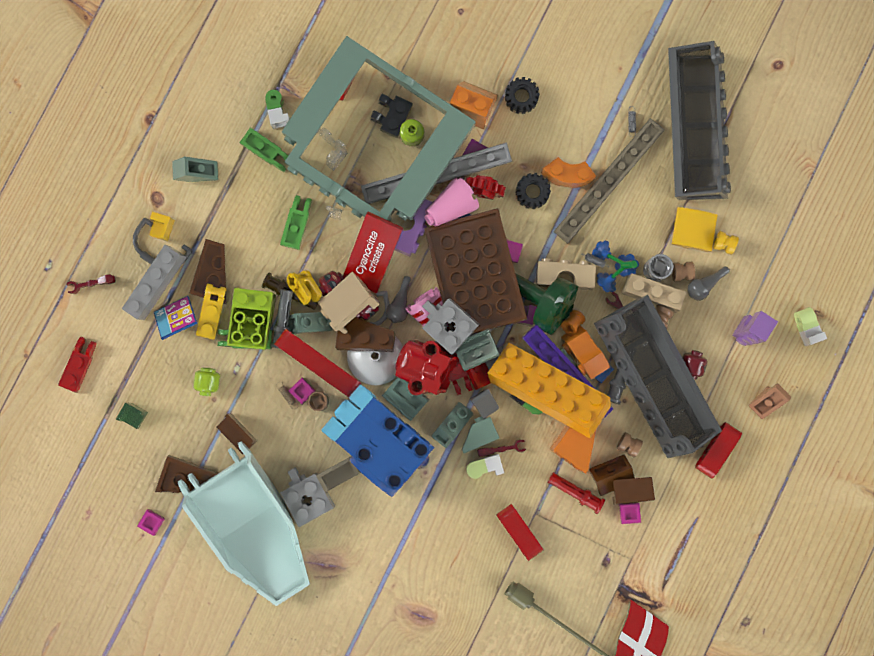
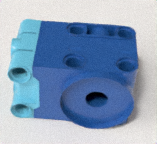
(377, 440)

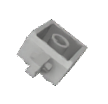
(449, 313)
(294, 498)

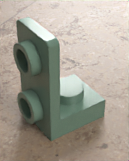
(308, 322)
(452, 425)

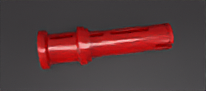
(584, 496)

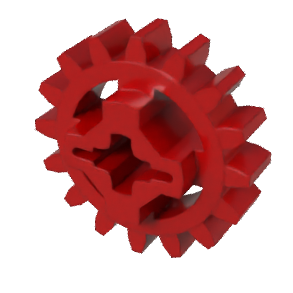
(485, 187)

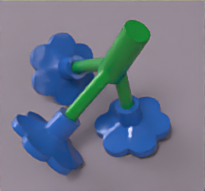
(624, 266)

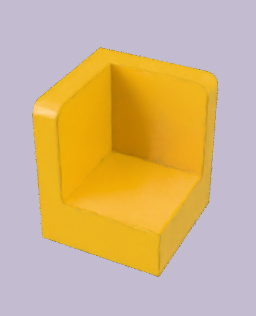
(161, 226)

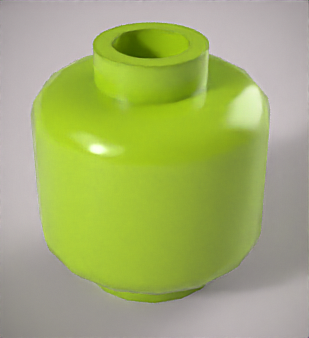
(410, 138)
(206, 381)

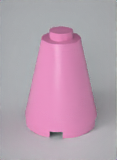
(451, 203)

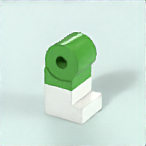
(275, 111)

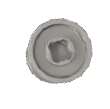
(658, 267)

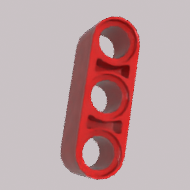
(718, 450)
(519, 532)

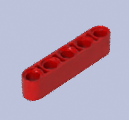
(317, 363)

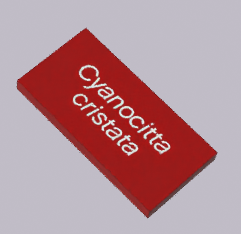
(373, 250)

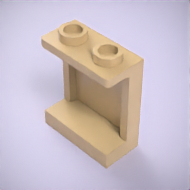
(346, 302)

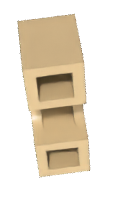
(582, 273)
(658, 293)

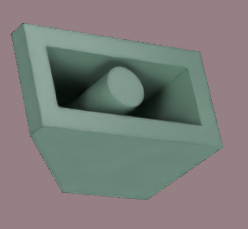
(194, 169)
(480, 434)

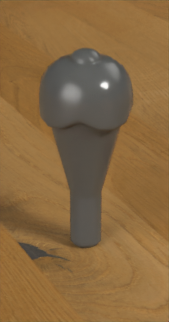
(700, 288)
(396, 310)

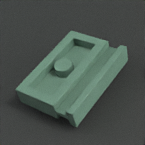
(477, 350)
(403, 400)

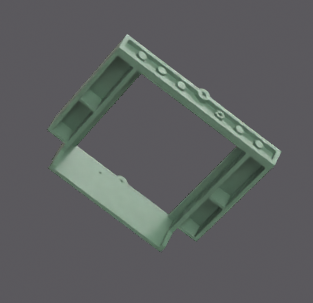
(426, 167)

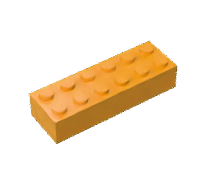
(549, 390)

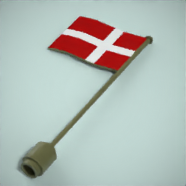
(640, 634)

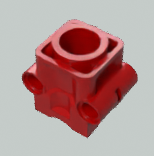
(421, 364)

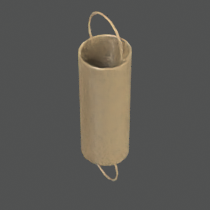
(286, 394)

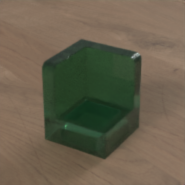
(132, 415)

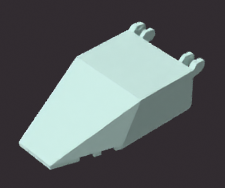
(248, 527)

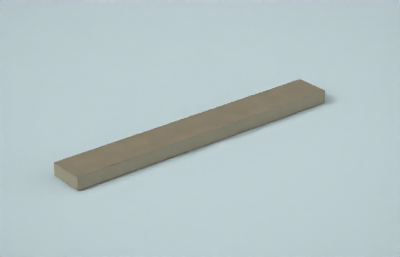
(609, 181)

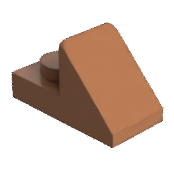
(769, 400)

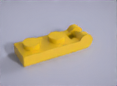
(210, 312)

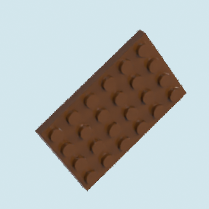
(477, 269)

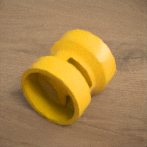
(725, 242)

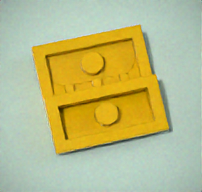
(694, 229)

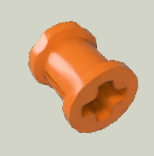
(571, 324)

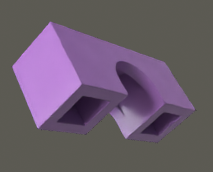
(408, 240)
(754, 329)

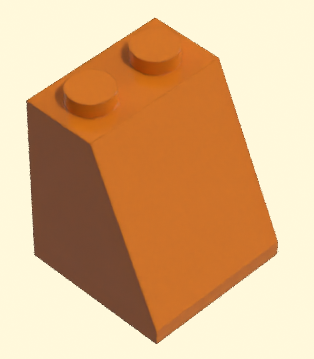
(474, 102)
(574, 448)

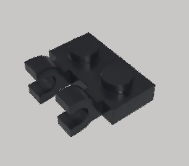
(396, 115)

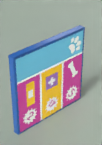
(175, 317)

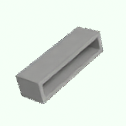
(154, 282)

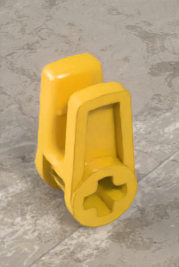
(304, 286)

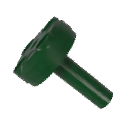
(553, 303)

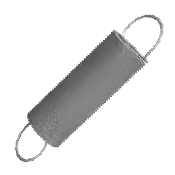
(632, 121)
(595, 260)

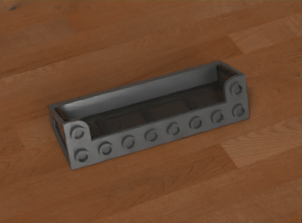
(698, 122)
(658, 377)

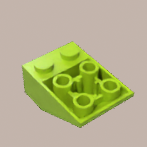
(251, 318)

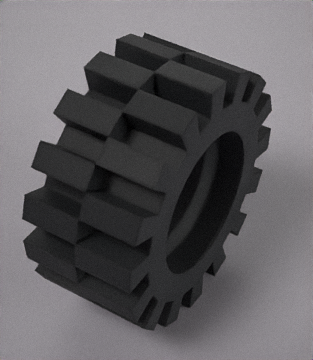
(522, 106)
(536, 180)

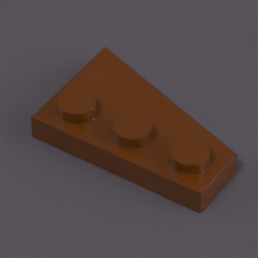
(210, 269)
(365, 337)
(178, 469)

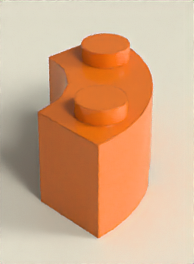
(568, 174)
(585, 352)

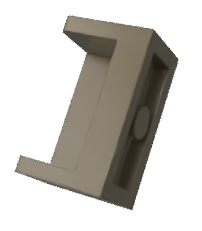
(337, 474)

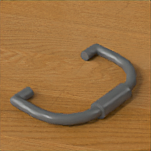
(144, 255)

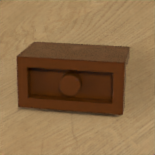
(236, 432)
(607, 472)
(633, 490)

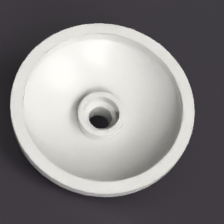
(374, 371)

